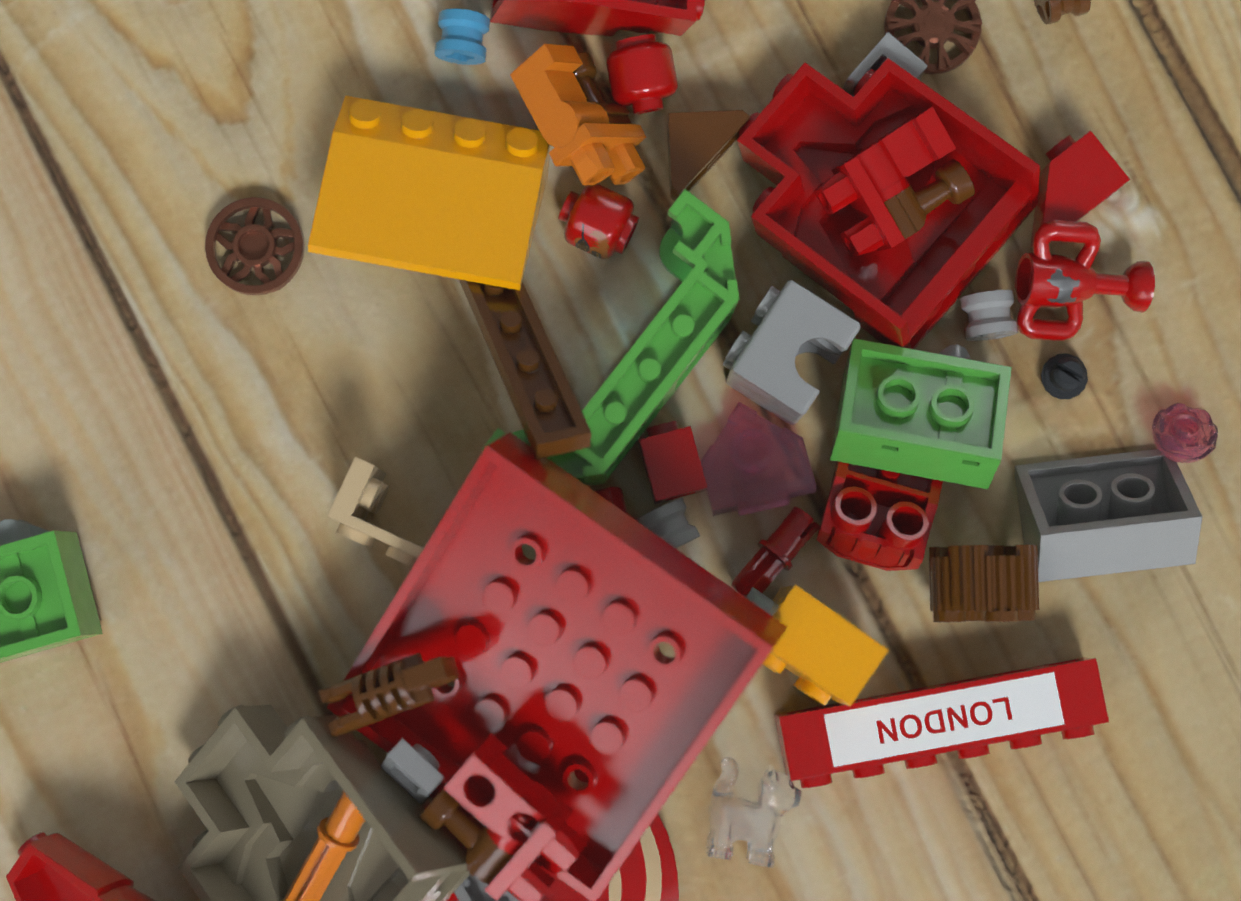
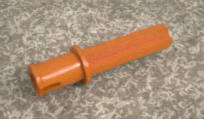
(336, 837)

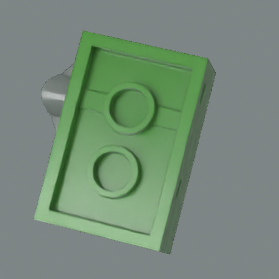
(922, 413)
(42, 590)

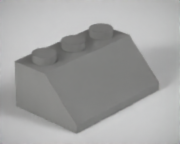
(1107, 514)

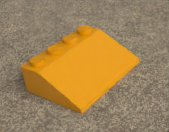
(430, 192)

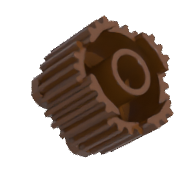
(984, 583)

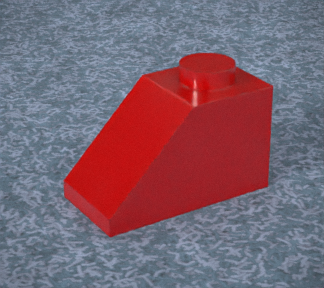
(1076, 180)

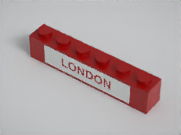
(942, 719)

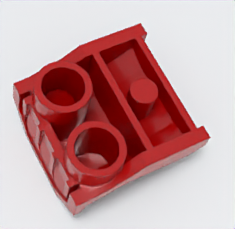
(879, 517)

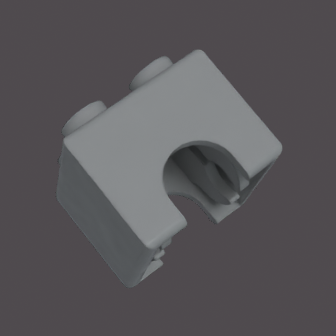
(788, 326)

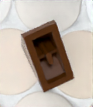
(698, 143)

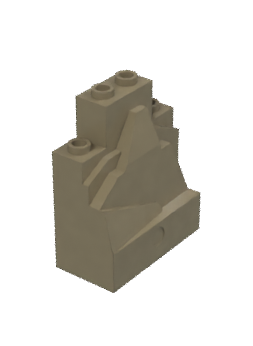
(270, 787)

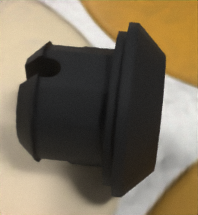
(1064, 376)

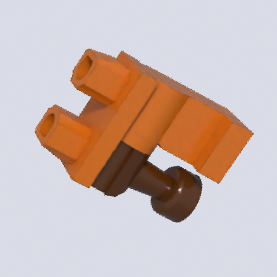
(576, 118)

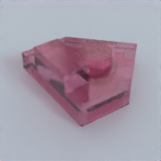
(755, 465)

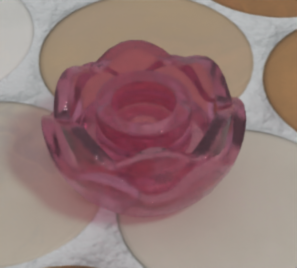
(1184, 433)

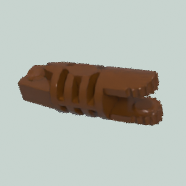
(389, 690)

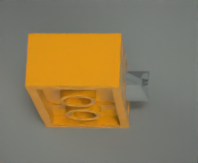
(819, 647)

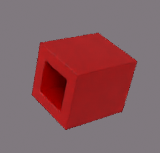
(671, 462)

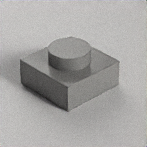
(413, 769)

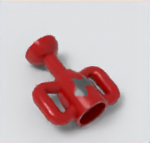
(1064, 281)

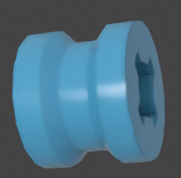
(462, 36)

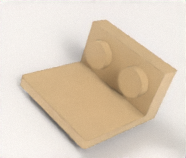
(365, 493)

